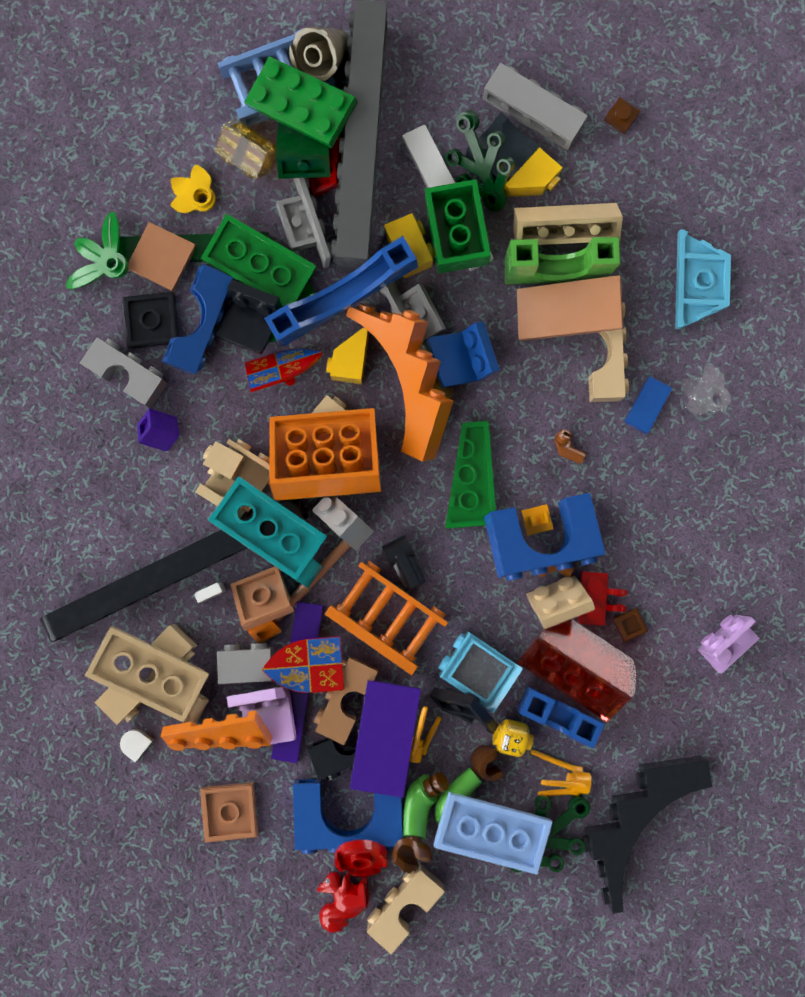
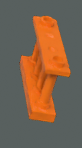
(363, 628)

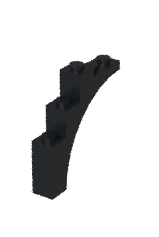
(613, 842)

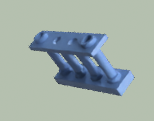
(256, 58)

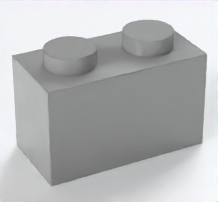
(343, 521)
(243, 664)

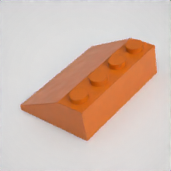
(323, 454)

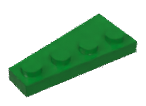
(472, 483)

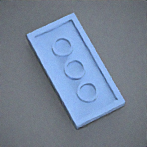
(492, 833)

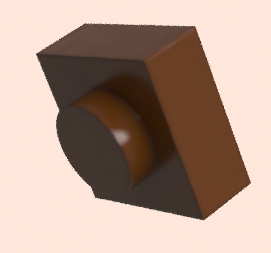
(621, 115)

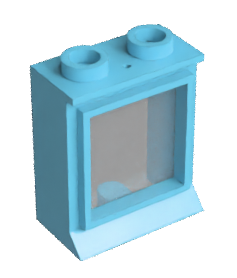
(479, 670)

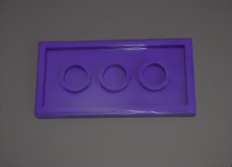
(385, 738)

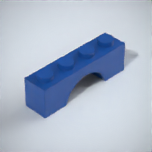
(210, 290)

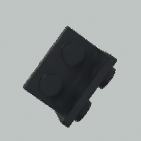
(245, 320)

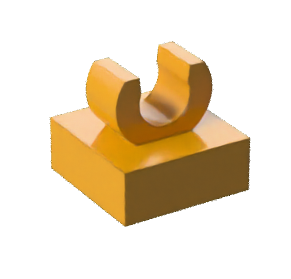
(537, 519)

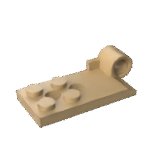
(172, 691)

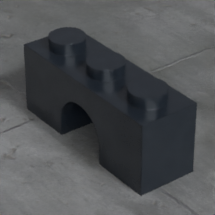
(330, 759)

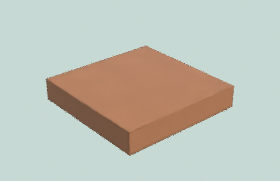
(161, 257)
(261, 598)
(229, 812)

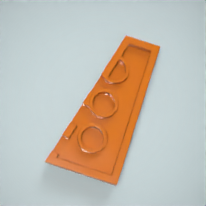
(227, 734)

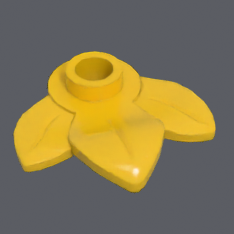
(191, 189)

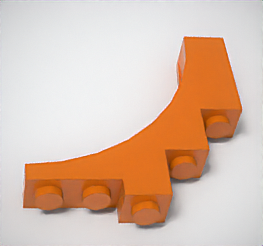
(425, 407)

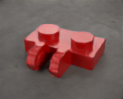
(596, 587)

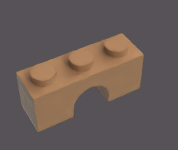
(334, 720)

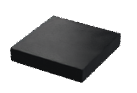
(150, 319)

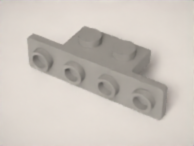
(301, 222)
(418, 301)

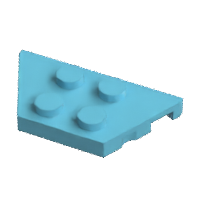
(701, 280)

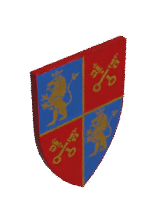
(279, 367)
(308, 665)

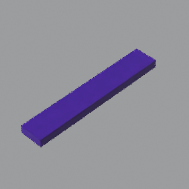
(305, 626)

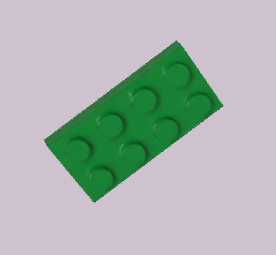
(300, 102)
(258, 261)

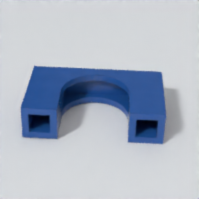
(514, 556)
(315, 832)

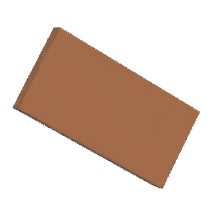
(570, 308)

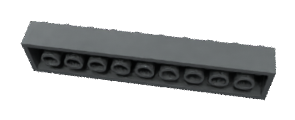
(360, 136)

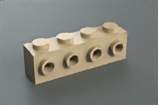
(567, 223)

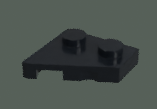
(464, 706)

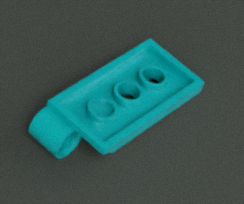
(290, 545)

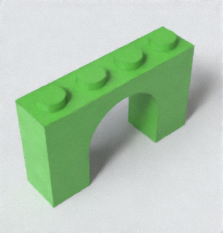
(527, 266)

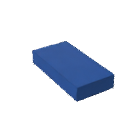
(647, 405)

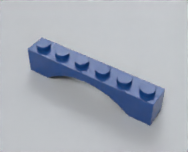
(376, 273)

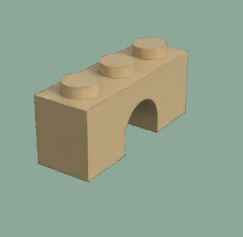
(386, 923)

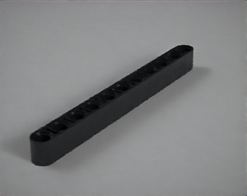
(152, 579)

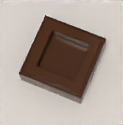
(630, 624)

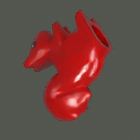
(348, 901)

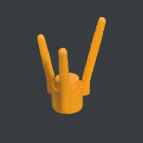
(418, 747)
(576, 782)

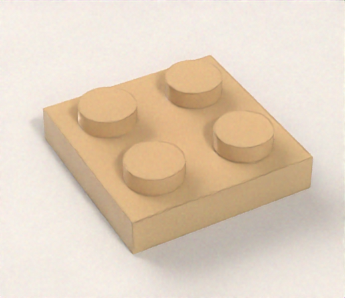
(560, 601)

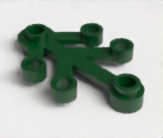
(482, 165)
(557, 825)

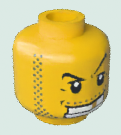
(512, 738)

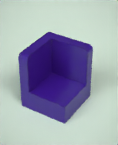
(158, 430)

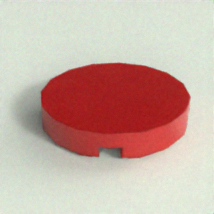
(361, 858)

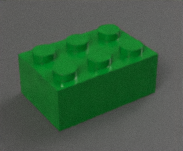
(457, 226)

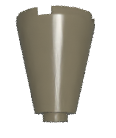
(318, 51)

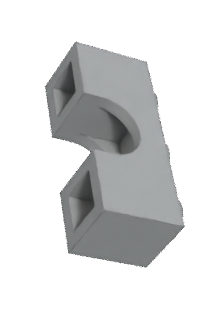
(105, 359)

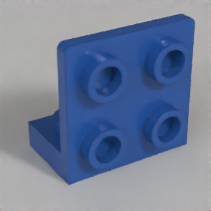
(464, 356)

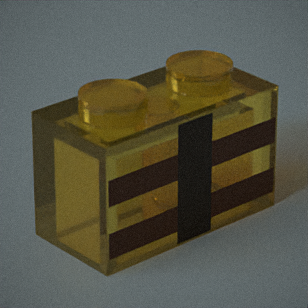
(245, 149)

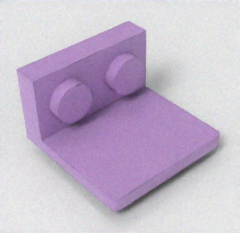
(728, 642)
(274, 709)

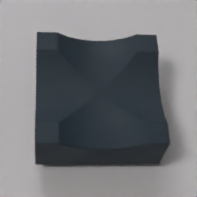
(516, 145)

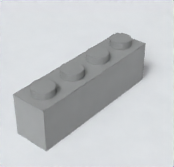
(534, 106)

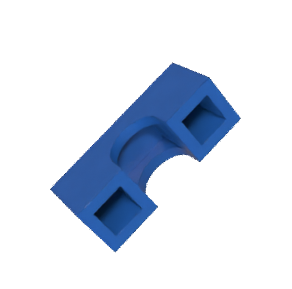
(560, 716)

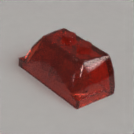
(582, 667)

